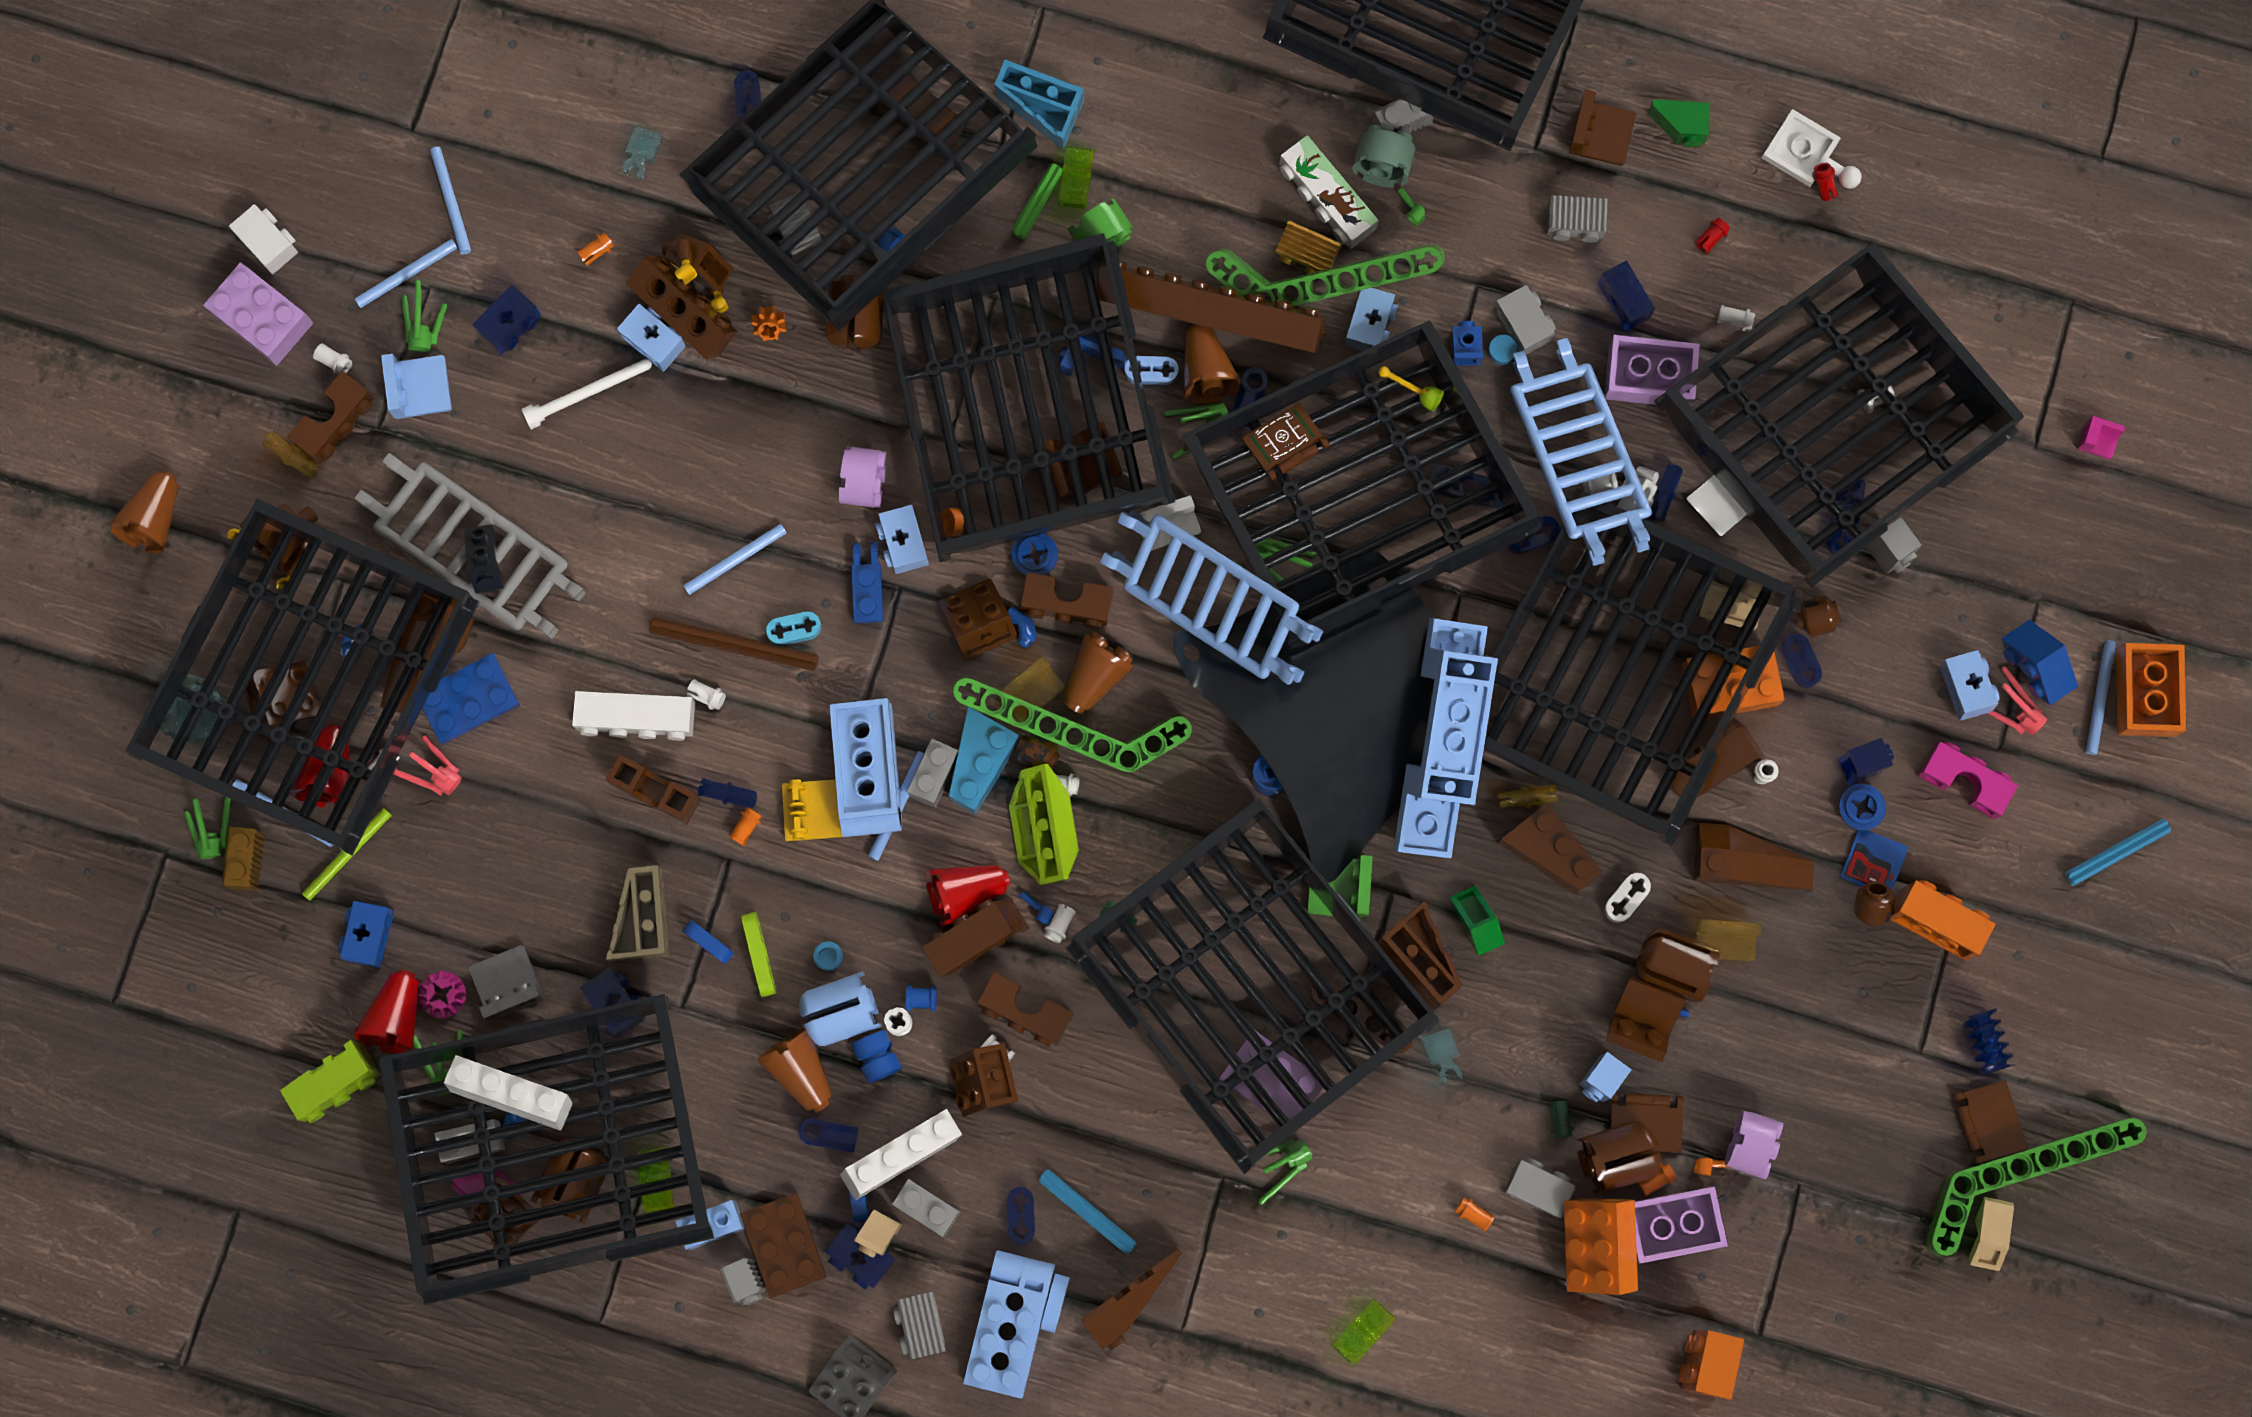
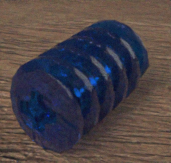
(1988, 1042)

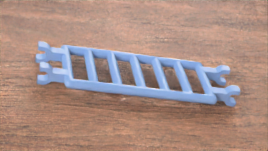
(1565, 509)
(1289, 620)

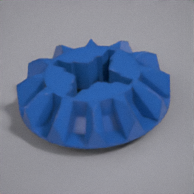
(1042, 543)
(1875, 805)

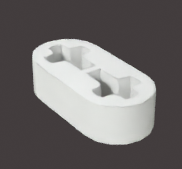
(1632, 902)

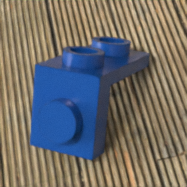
(1089, 346)

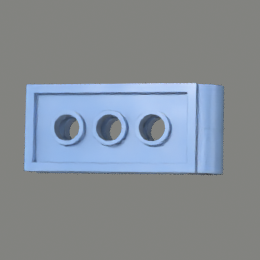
(881, 809)
(1008, 1276)

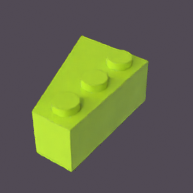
(331, 1082)

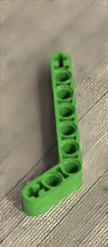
(1331, 276)
(1088, 736)
(2030, 1168)

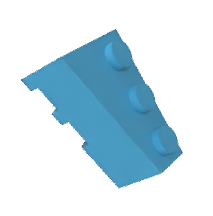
(1040, 100)
(980, 760)

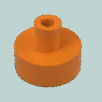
(953, 522)

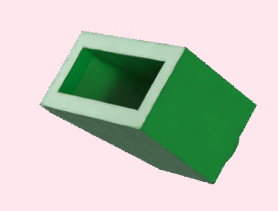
(1682, 120)
(1477, 920)

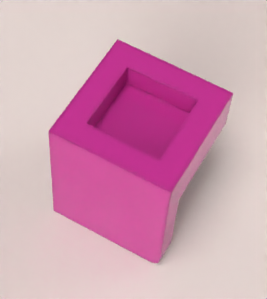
(2100, 437)

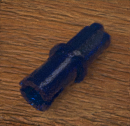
(1666, 492)
(727, 793)

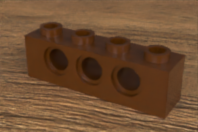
(647, 285)

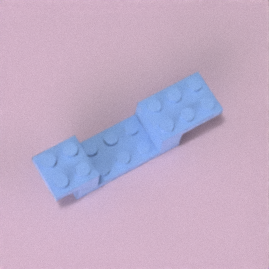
(1452, 738)

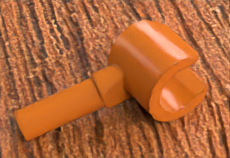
(1704, 1165)

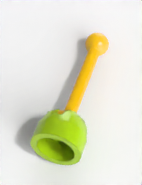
(1429, 396)

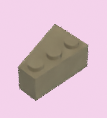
(641, 918)

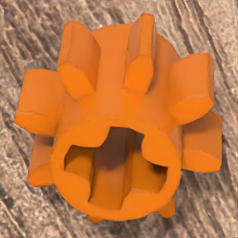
(768, 323)

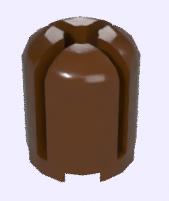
(867, 322)
(1677, 963)
(1620, 1156)
(572, 1190)

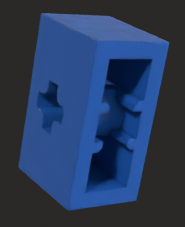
(370, 949)

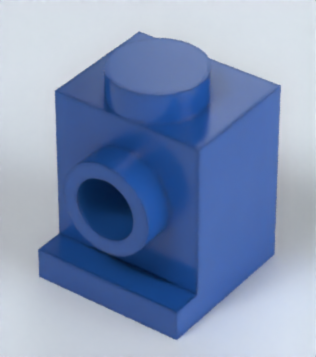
(1463, 353)

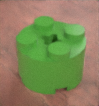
(1106, 220)

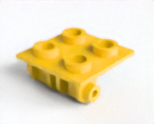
(810, 810)

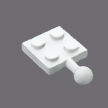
(1802, 146)

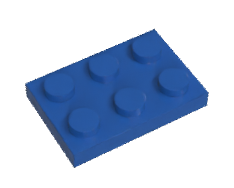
(469, 699)

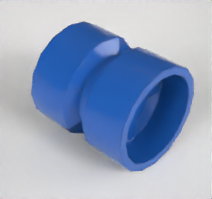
(1265, 779)
(876, 1055)

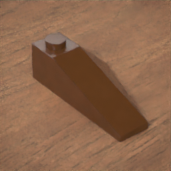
(409, 640)
(1742, 859)
(1119, 1312)

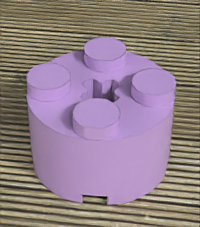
(862, 477)
(1753, 1144)

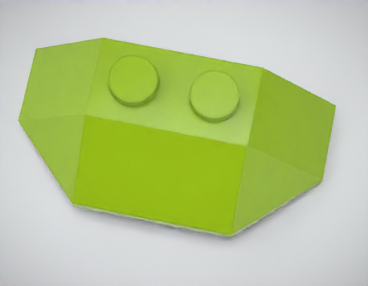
(1043, 825)

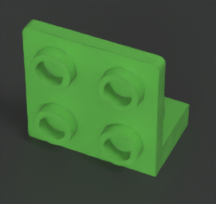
(1352, 885)

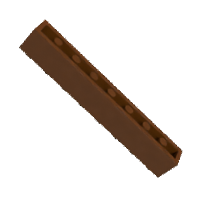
(1217, 307)

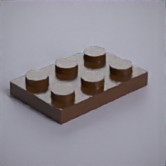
(783, 1245)

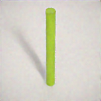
(342, 858)

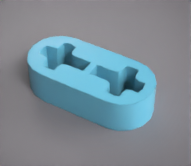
(794, 621)

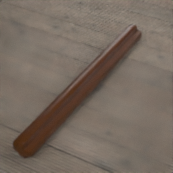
(734, 644)

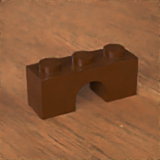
(350, 402)
(1091, 607)
(653, 790)
(1046, 1024)

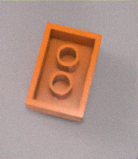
(2150, 690)
(1766, 693)
(1942, 919)
(1600, 1246)
(1711, 1363)

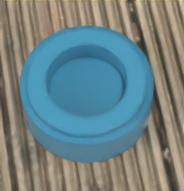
(1502, 349)
(828, 956)

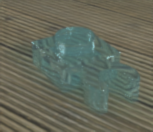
(642, 147)
(1441, 1050)

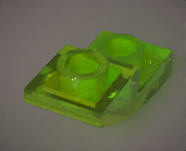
(1076, 177)
(653, 1173)
(1363, 1332)

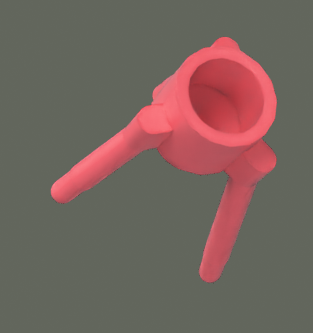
(2029, 717)
(444, 779)

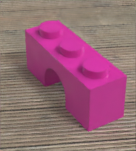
(1991, 788)

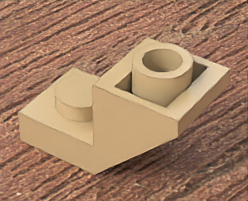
(1994, 1233)
(877, 1234)

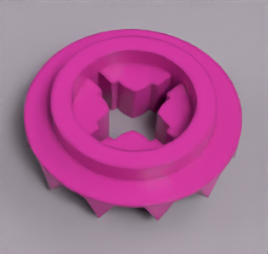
(455, 997)

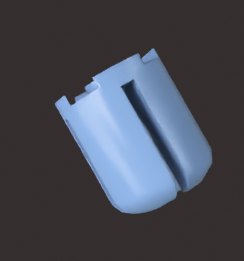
(844, 1022)

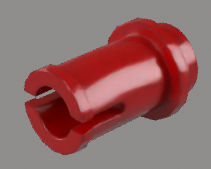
(1823, 174)
(1717, 229)

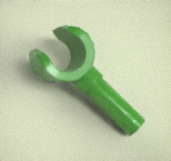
(1417, 212)

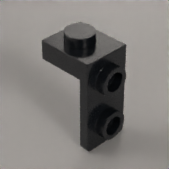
(481, 559)

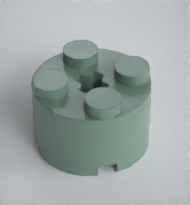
(1384, 156)

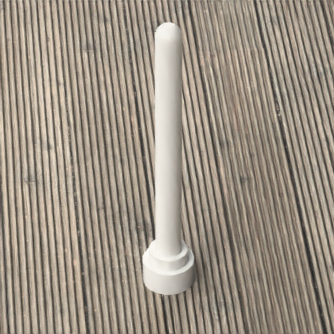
(536, 414)

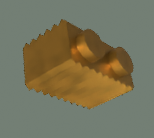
(1307, 248)
(243, 859)

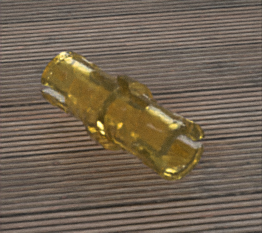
(291, 454)
(1527, 796)

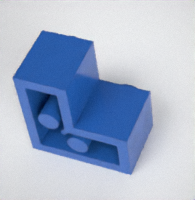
(2041, 660)

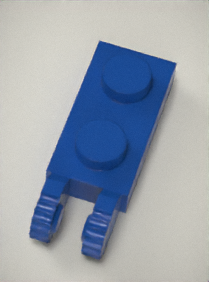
(867, 586)

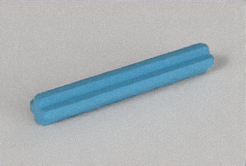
(2117, 852)
(1087, 1212)

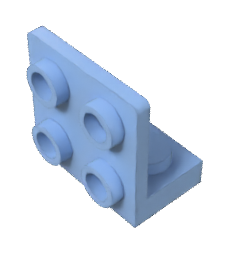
(416, 386)

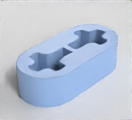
(1154, 363)
(1055, 1303)

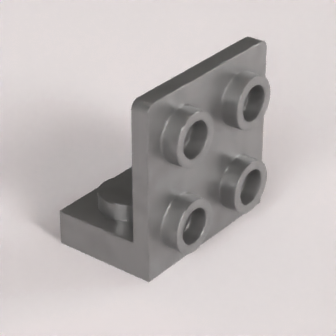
(506, 983)
(852, 1379)

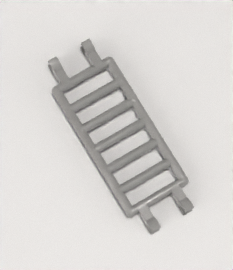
(490, 516)

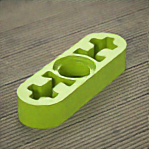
(758, 954)

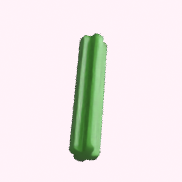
(1037, 201)

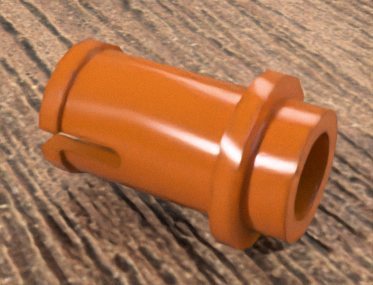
(595, 249)
(745, 826)
(1664, 1177)
(1474, 1214)

